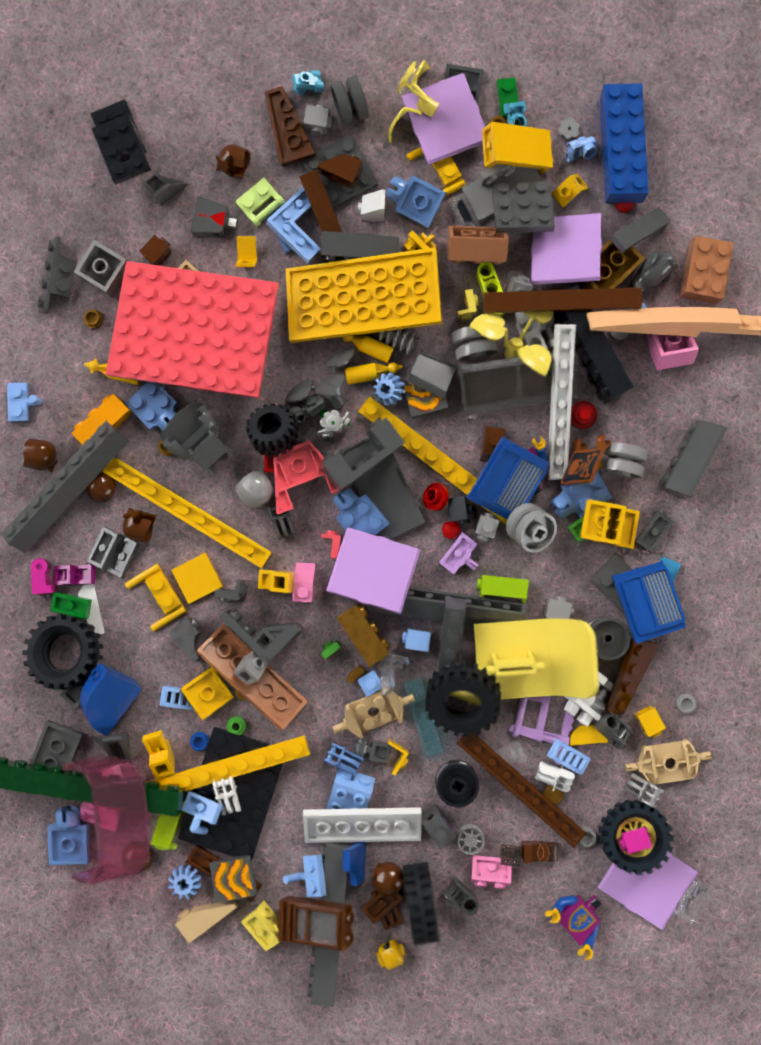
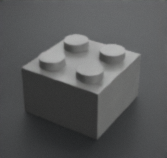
(101, 268)

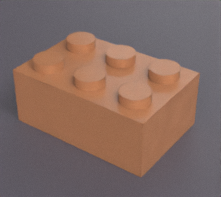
(477, 245)
(706, 269)

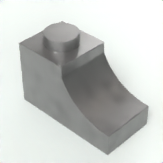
(186, 636)

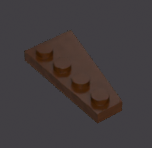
(288, 133)
(630, 675)

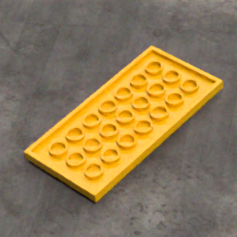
(363, 295)

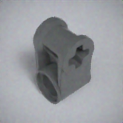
(613, 730)
(458, 894)

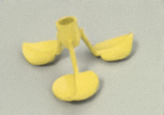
(425, 103)
(536, 356)

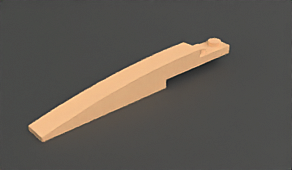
(675, 321)

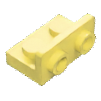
(263, 925)

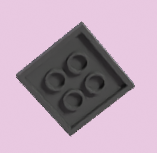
(338, 193)
(523, 207)

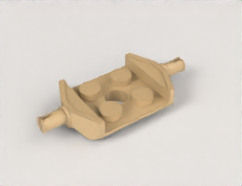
(360, 720)
(653, 759)

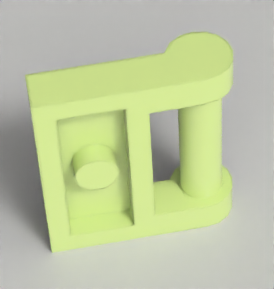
(255, 198)

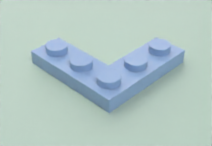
(284, 225)

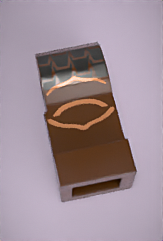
(539, 851)

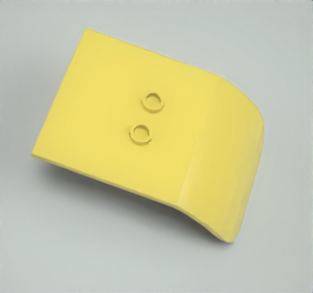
(539, 657)

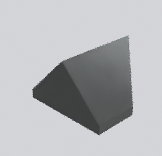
(162, 187)
(115, 745)

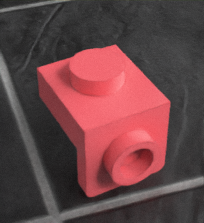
(336, 542)

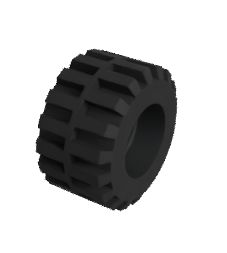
(267, 418)

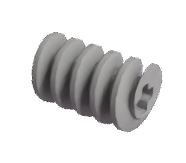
(400, 338)

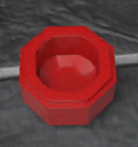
(624, 207)
(451, 530)

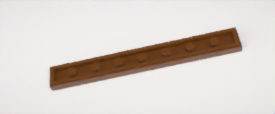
(562, 300)
(522, 788)

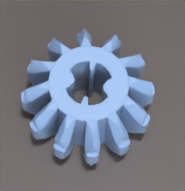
(383, 386)
(191, 881)

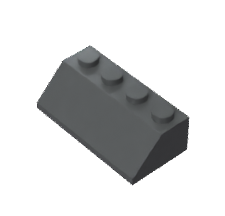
(692, 459)
(604, 582)

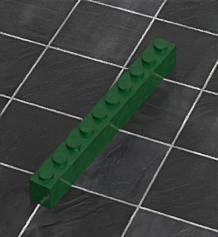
(75, 786)

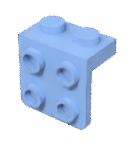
(350, 791)

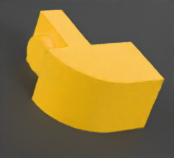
(276, 581)
(160, 754)

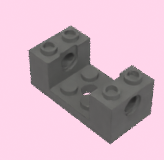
(383, 437)

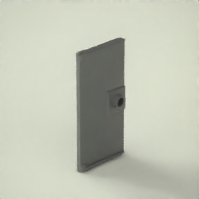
(386, 489)

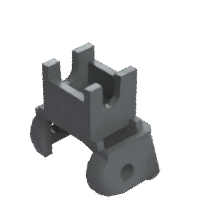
(195, 433)

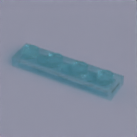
(427, 731)

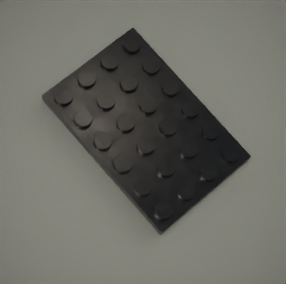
(239, 831)

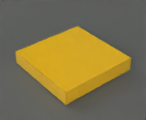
(197, 578)
(207, 693)

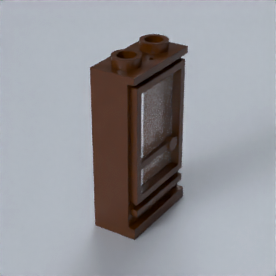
(315, 923)

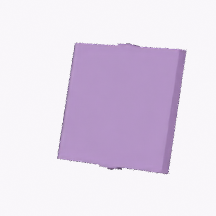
(455, 123)
(569, 252)
(373, 570)
(652, 894)

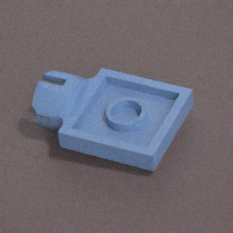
(416, 199)
(152, 405)
(574, 497)
(359, 512)
(68, 838)

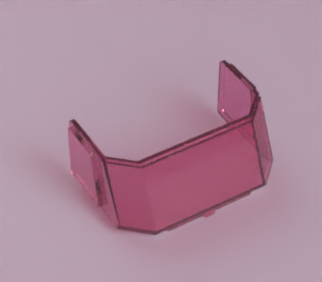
(118, 815)

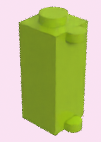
(503, 587)
(166, 832)

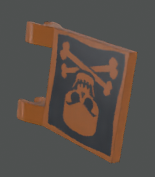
(584, 462)

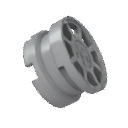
(470, 839)

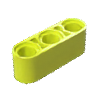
(488, 281)

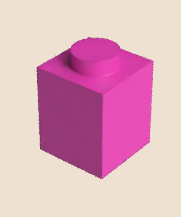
(635, 841)

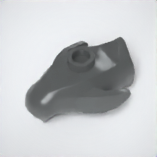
(654, 271)

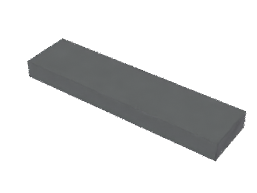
(640, 230)

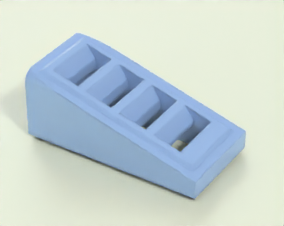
(164, 695)
(578, 762)

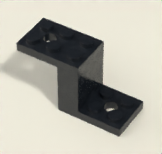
(120, 142)

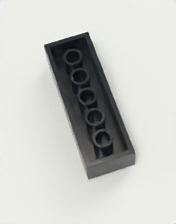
(596, 356)

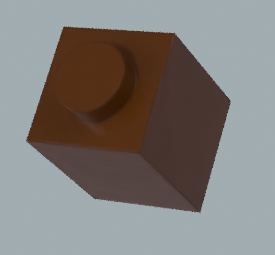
(156, 250)

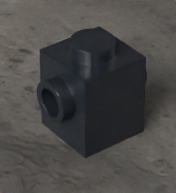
(462, 509)

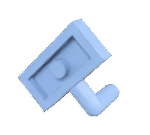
(19, 402)
(201, 809)
(312, 874)

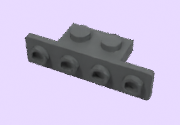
(58, 276)

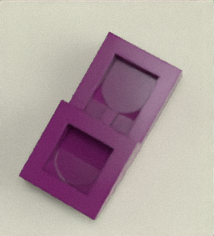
(74, 574)

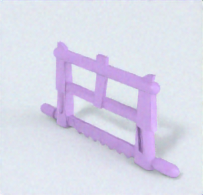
(538, 733)

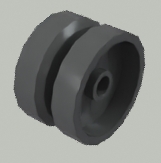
(351, 100)
(618, 639)

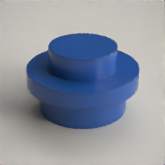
(199, 741)

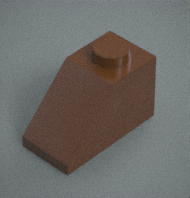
(342, 169)

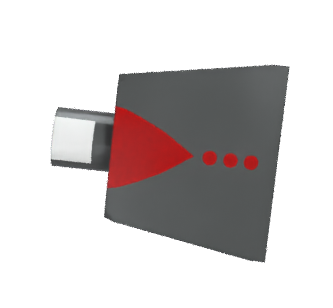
(211, 219)

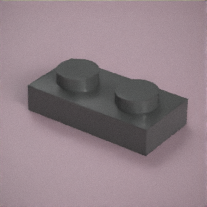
(654, 531)

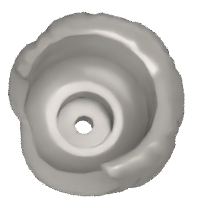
(255, 489)

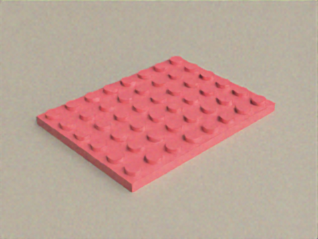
(192, 329)

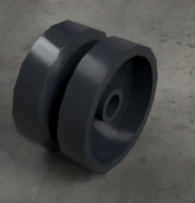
(460, 794)

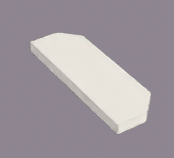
(94, 619)

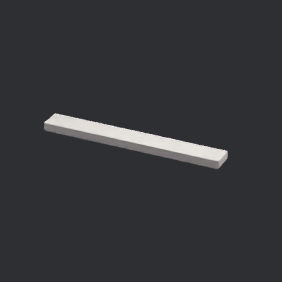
(561, 400)

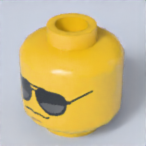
(391, 954)

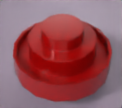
(583, 415)
(435, 496)

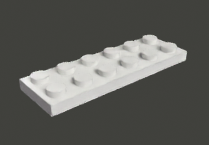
(362, 825)

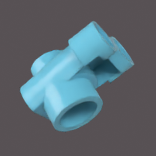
(307, 81)
(514, 112)

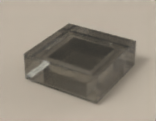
(510, 855)

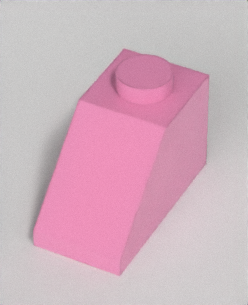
(304, 582)

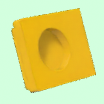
(569, 189)
(246, 251)
(402, 761)

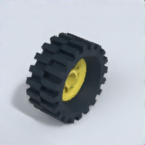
(656, 828)

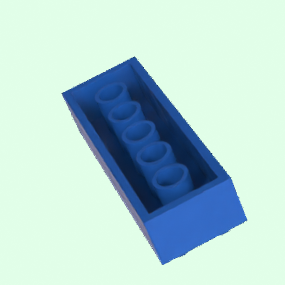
(623, 143)

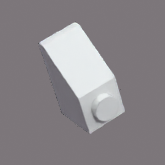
(372, 206)

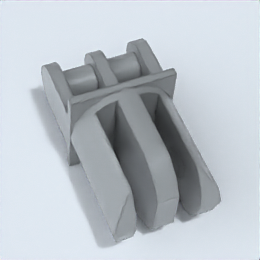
(645, 790)

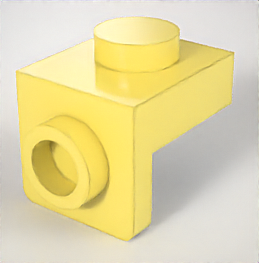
(471, 302)

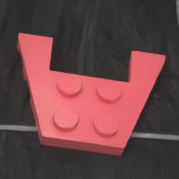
(295, 468)

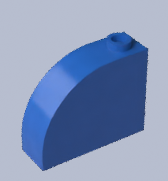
(107, 697)

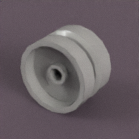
(472, 345)
(624, 460)
(531, 527)

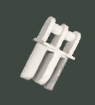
(555, 776)
(224, 795)

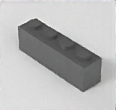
(354, 245)
(451, 632)

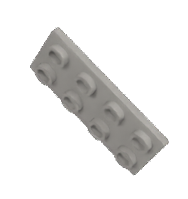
(480, 191)

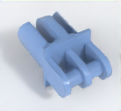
(343, 758)

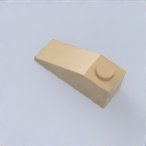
(200, 918)

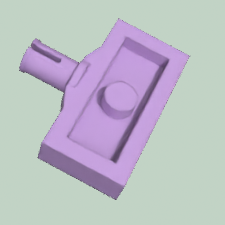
(459, 554)

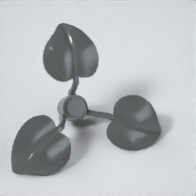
(331, 388)

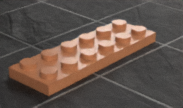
(269, 694)

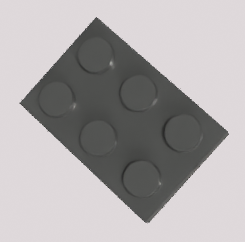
(56, 745)

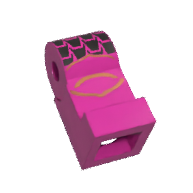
(41, 577)

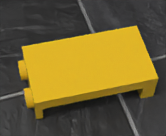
(517, 146)

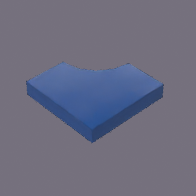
(354, 862)

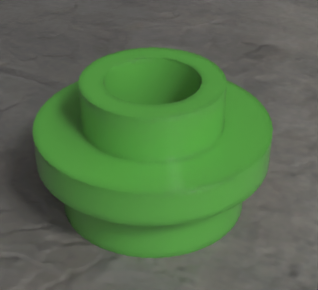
(236, 719)

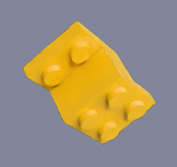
(609, 524)

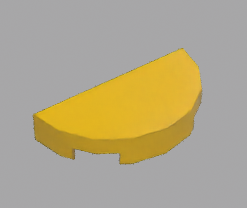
(586, 735)

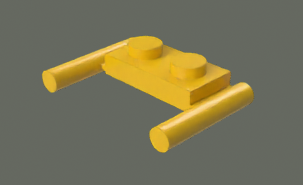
(446, 171)
(162, 592)

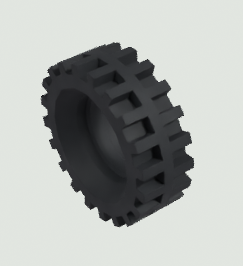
(39, 652)
(463, 679)
(421, 903)

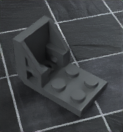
(278, 634)

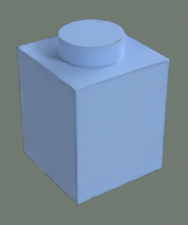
(416, 639)
(369, 682)

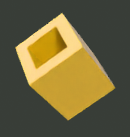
(650, 721)

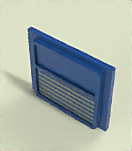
(508, 478)
(649, 601)

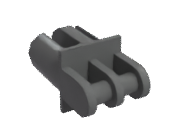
(280, 518)

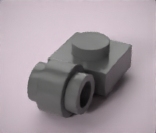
(310, 406)
(378, 751)

